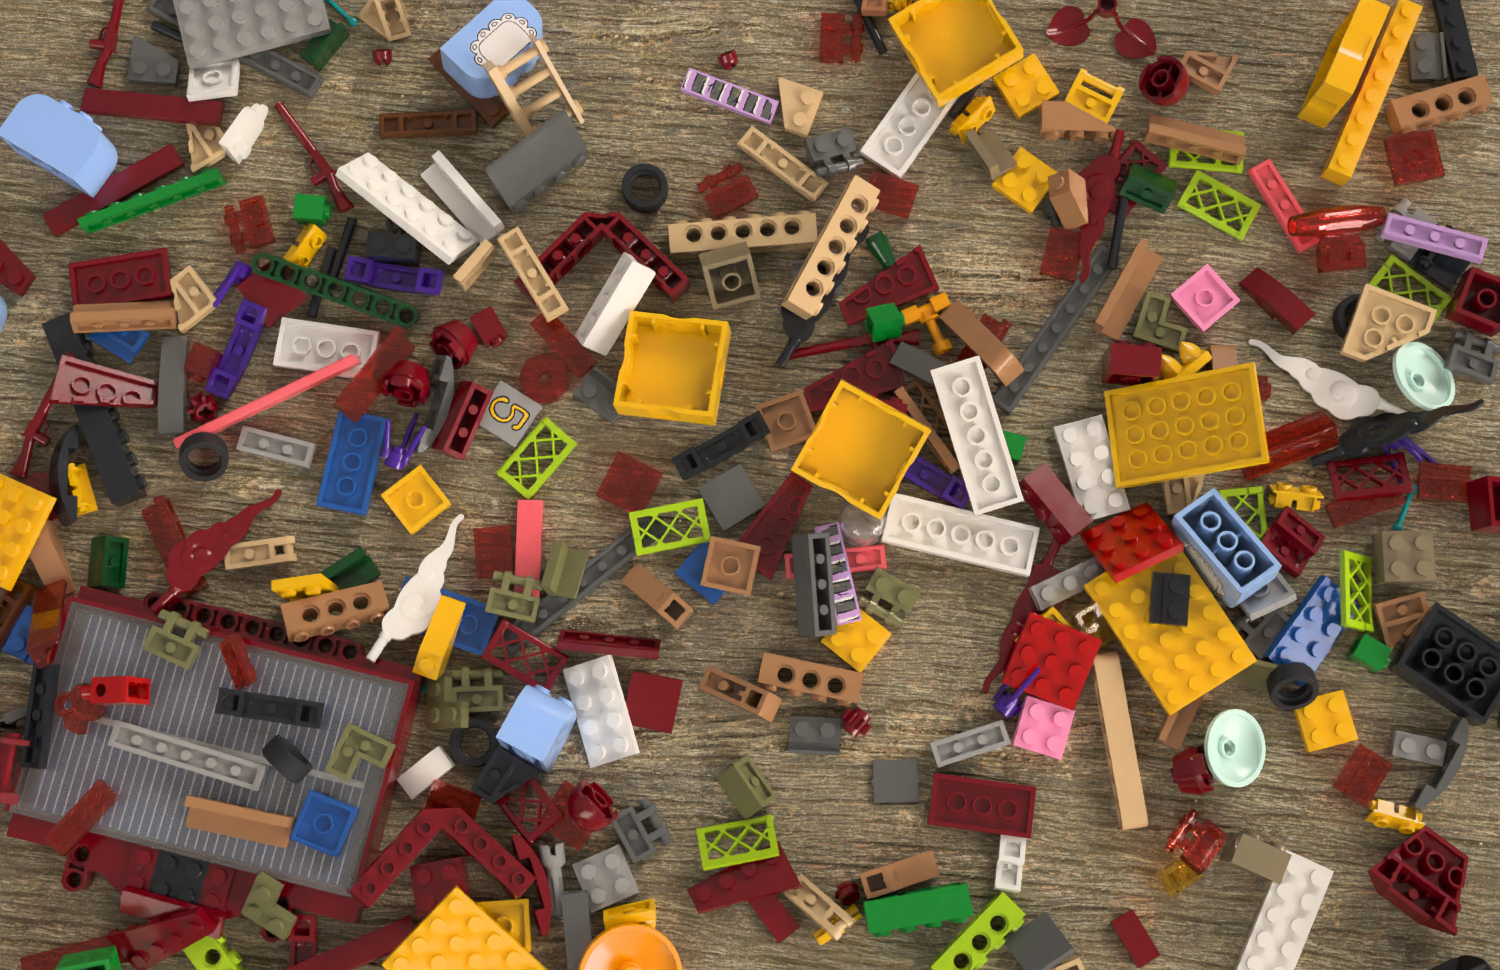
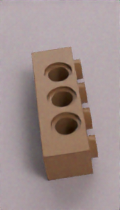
(1472, 90)
(321, 606)
(850, 680)

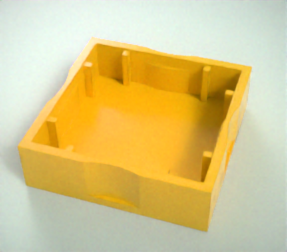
(955, 44)
(1343, 62)
(672, 368)
(861, 449)

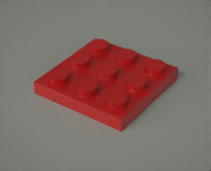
(1131, 542)
(1060, 653)

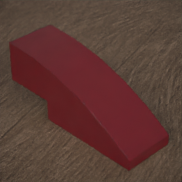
(1277, 300)

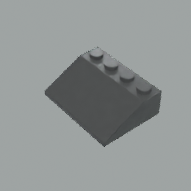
(537, 162)

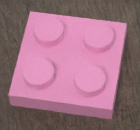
(1204, 298)
(1043, 727)

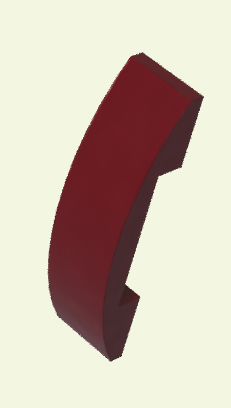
(543, 915)
(303, 939)

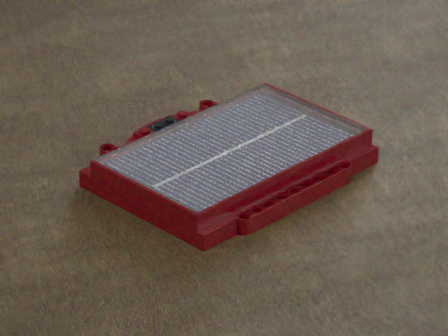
(144, 833)

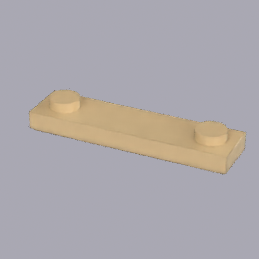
(782, 164)
(532, 274)

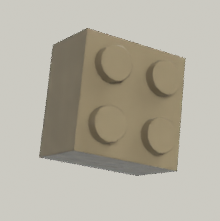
(729, 275)
(1404, 557)
(1257, 858)

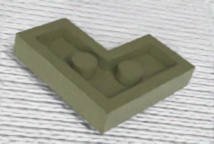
(1152, 327)
(441, 710)
(358, 744)
(264, 911)

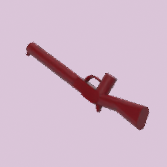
(107, 45)
(327, 173)
(910, 338)
(32, 433)

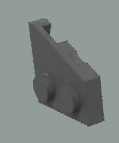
(152, 65)

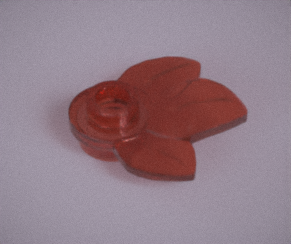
(80, 713)

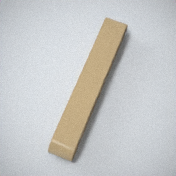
(1119, 741)

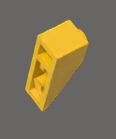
(439, 638)

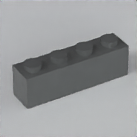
(813, 584)

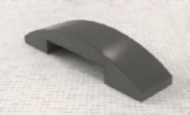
(443, 373)
(1457, 737)

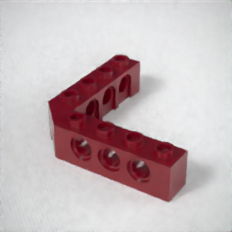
(622, 235)
(454, 825)

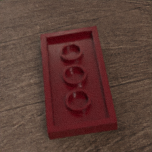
(122, 278)
(981, 805)

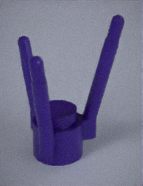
(236, 275)
(1411, 447)
(399, 456)
(1007, 703)

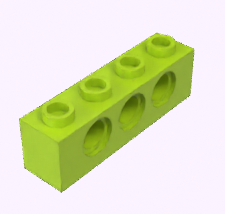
(999, 905)
(200, 954)

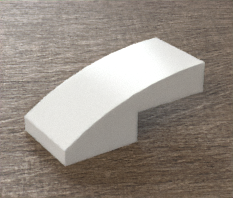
(423, 773)
(1009, 863)

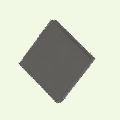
(731, 497)
(1039, 945)

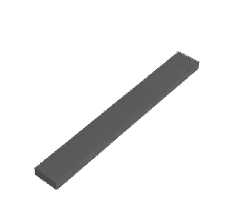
(267, 62)
(1054, 331)
(596, 573)

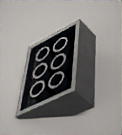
(1451, 664)

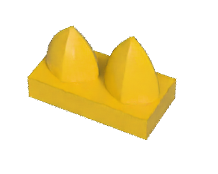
(1192, 360)
(636, 912)

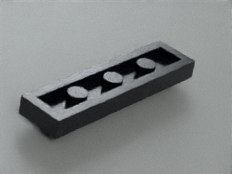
(1456, 39)
(40, 716)

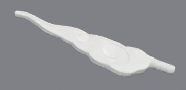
(1330, 388)
(418, 597)

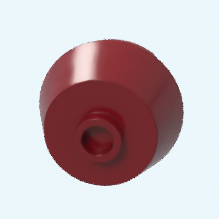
(455, 341)
(407, 383)
(1191, 771)

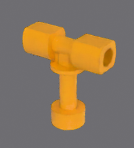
(927, 316)

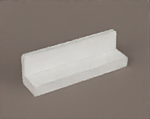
(462, 199)
(614, 304)

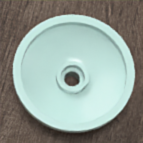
(1422, 376)
(1234, 748)

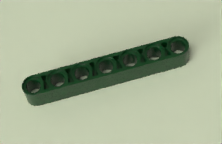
(324, 285)

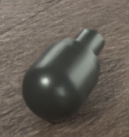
(1050, 212)

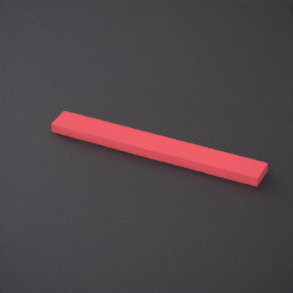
(274, 397)

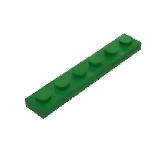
(145, 203)

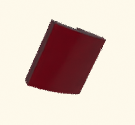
(273, 295)
(1292, 541)
(653, 701)

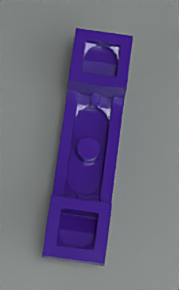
(393, 277)
(239, 350)
(937, 482)

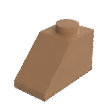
(1069, 198)

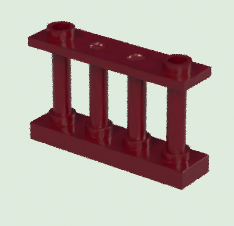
(8, 748)

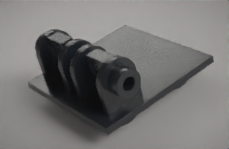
(1439, 267)

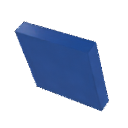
(692, 571)
(324, 823)

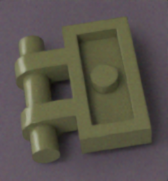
(892, 590)
(514, 604)
(171, 646)
(480, 698)

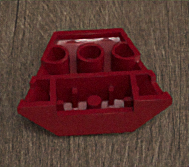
(1423, 879)

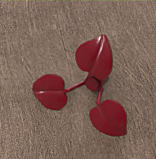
(1132, 42)

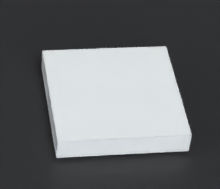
(214, 81)

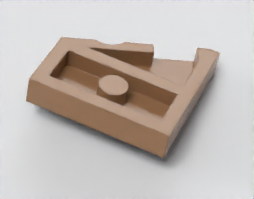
(1208, 69)
(1399, 616)

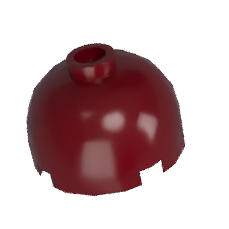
(1164, 81)
(590, 806)

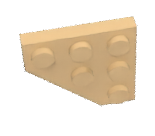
(1384, 323)

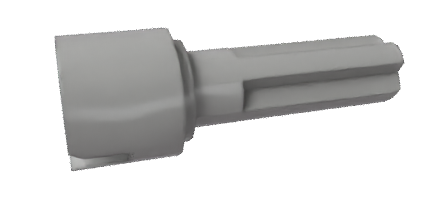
(552, 863)

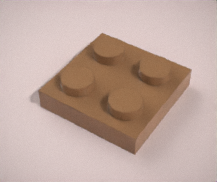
(787, 420)
(730, 566)

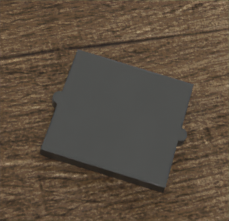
(895, 780)

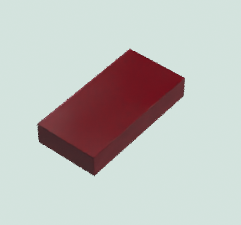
(775, 916)
(1134, 938)

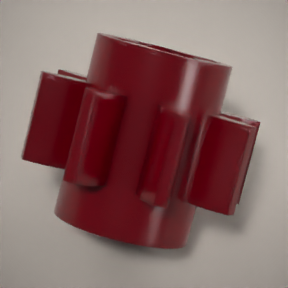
(202, 407)
(856, 722)

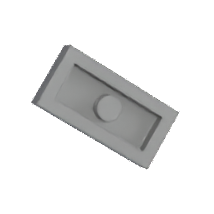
(1418, 748)

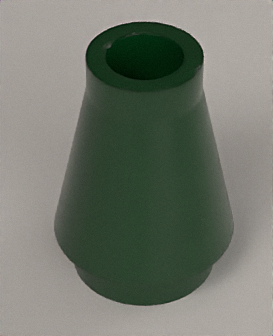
(880, 248)

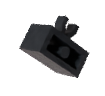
(393, 248)

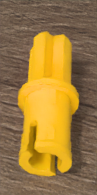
(822, 936)

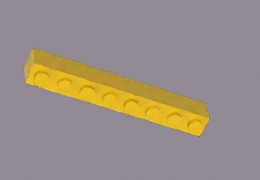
(1371, 92)

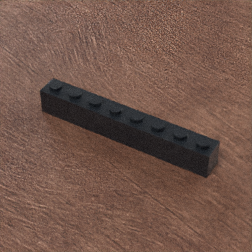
(100, 423)

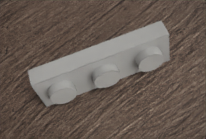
(276, 447)
(1064, 583)
(969, 743)

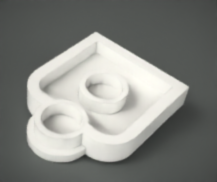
(244, 132)

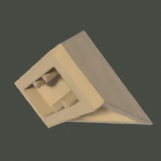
(386, 18)

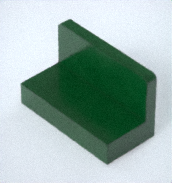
(323, 47)
(1148, 188)
(108, 562)
(352, 570)

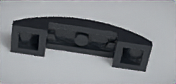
(722, 446)
(65, 505)
(269, 708)

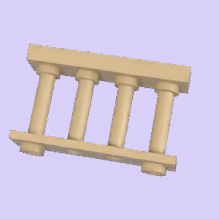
(511, 94)

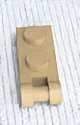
(260, 553)
(819, 908)

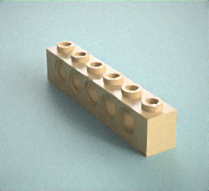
(757, 243)
(797, 298)

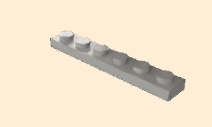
(187, 755)

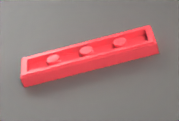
(1279, 200)
(529, 541)
(859, 559)

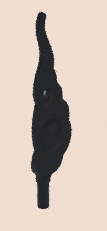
(799, 329)
(1386, 429)

